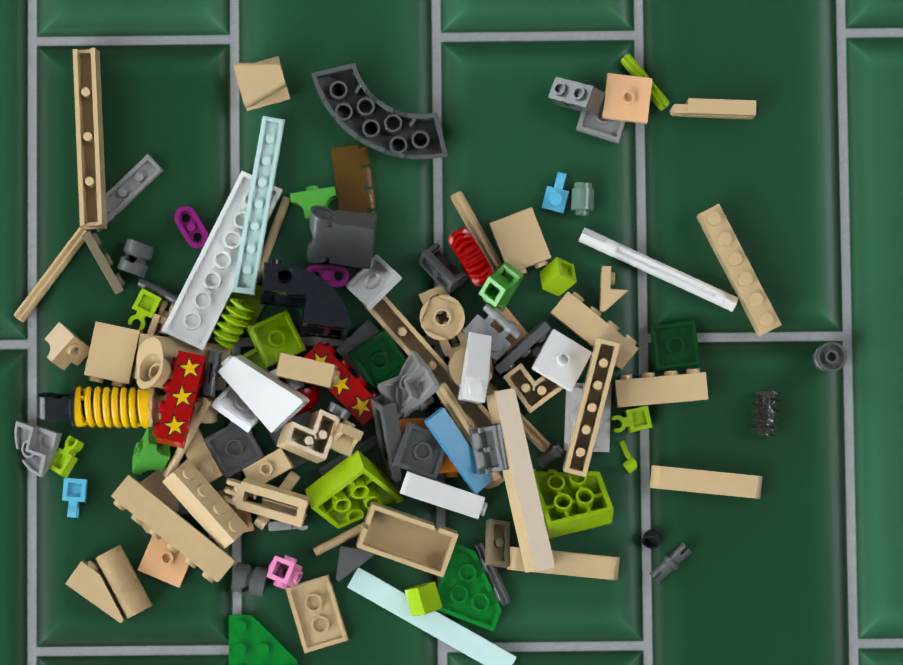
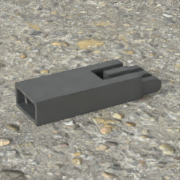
(387, 433)

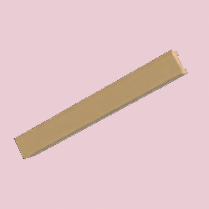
(89, 139)
(410, 340)
(521, 483)

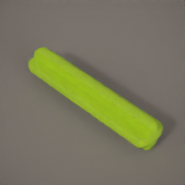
(635, 70)

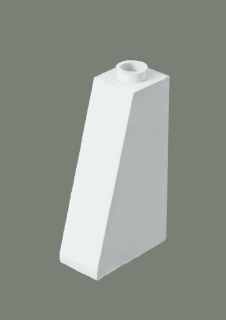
(262, 392)
(443, 495)

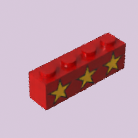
(350, 390)
(180, 399)

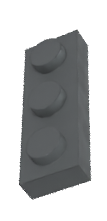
(522, 347)

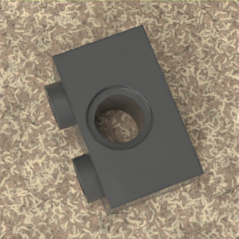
(576, 96)

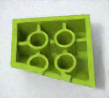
(349, 488)
(573, 501)

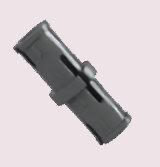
(211, 373)
(670, 563)

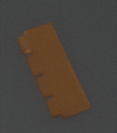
(352, 179)

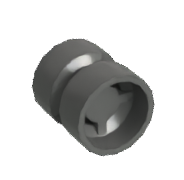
(135, 250)
(829, 357)
(249, 579)

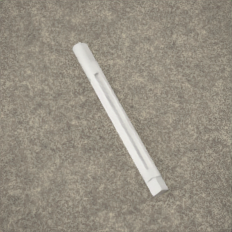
(658, 269)

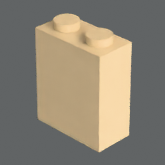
(521, 241)
(112, 354)
(307, 371)

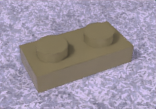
(497, 543)

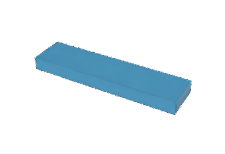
(456, 449)

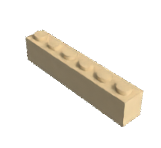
(738, 270)
(591, 406)
(173, 528)

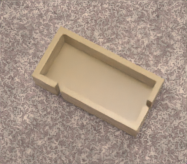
(407, 539)

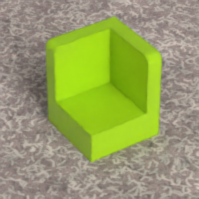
(558, 276)
(423, 599)

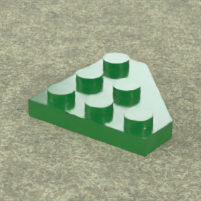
(467, 591)
(254, 645)

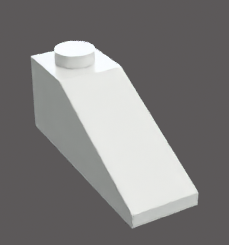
(475, 368)

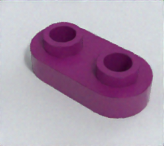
(191, 228)
(327, 274)

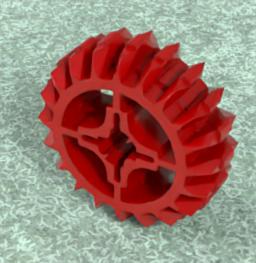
(470, 256)

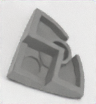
(416, 383)
(37, 446)

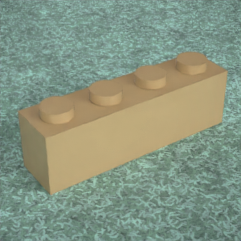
(587, 325)
(660, 389)
(205, 504)

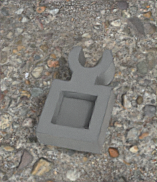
(339, 412)

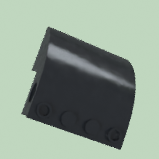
(295, 287)

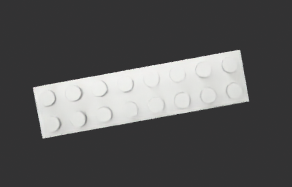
(214, 272)

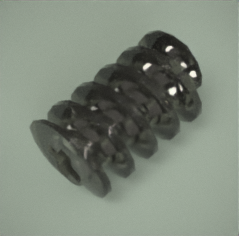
(765, 412)

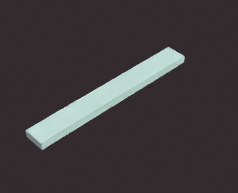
(258, 205)
(432, 623)

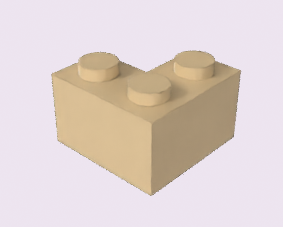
(530, 392)
(310, 441)

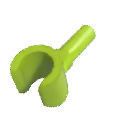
(630, 464)

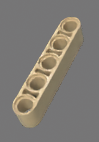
(706, 482)
(573, 564)

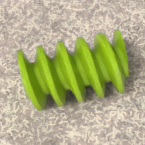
(233, 323)

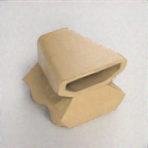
(261, 83)

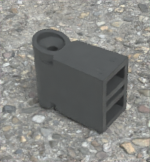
(341, 237)

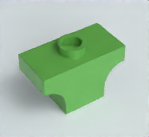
(312, 197)
(501, 286)
(149, 454)

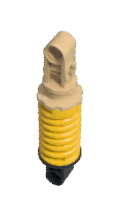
(109, 407)

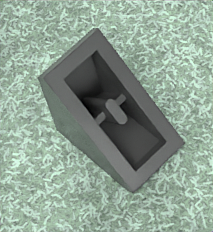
(350, 559)

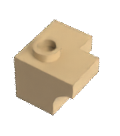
(65, 347)

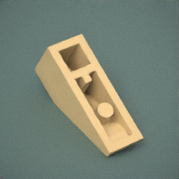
(202, 459)
(94, 587)

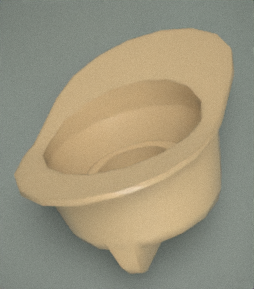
(152, 367)

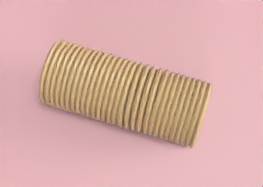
(122, 581)

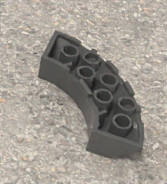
(374, 121)

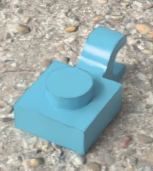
(556, 197)
(74, 491)

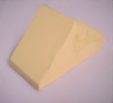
(607, 295)

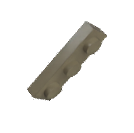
(104, 261)

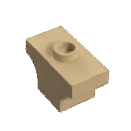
(346, 438)
(269, 467)

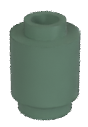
(582, 199)

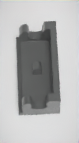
(441, 269)
(489, 449)

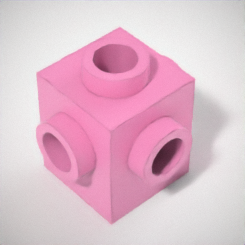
(278, 569)

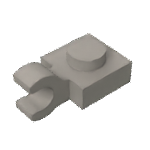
(278, 525)

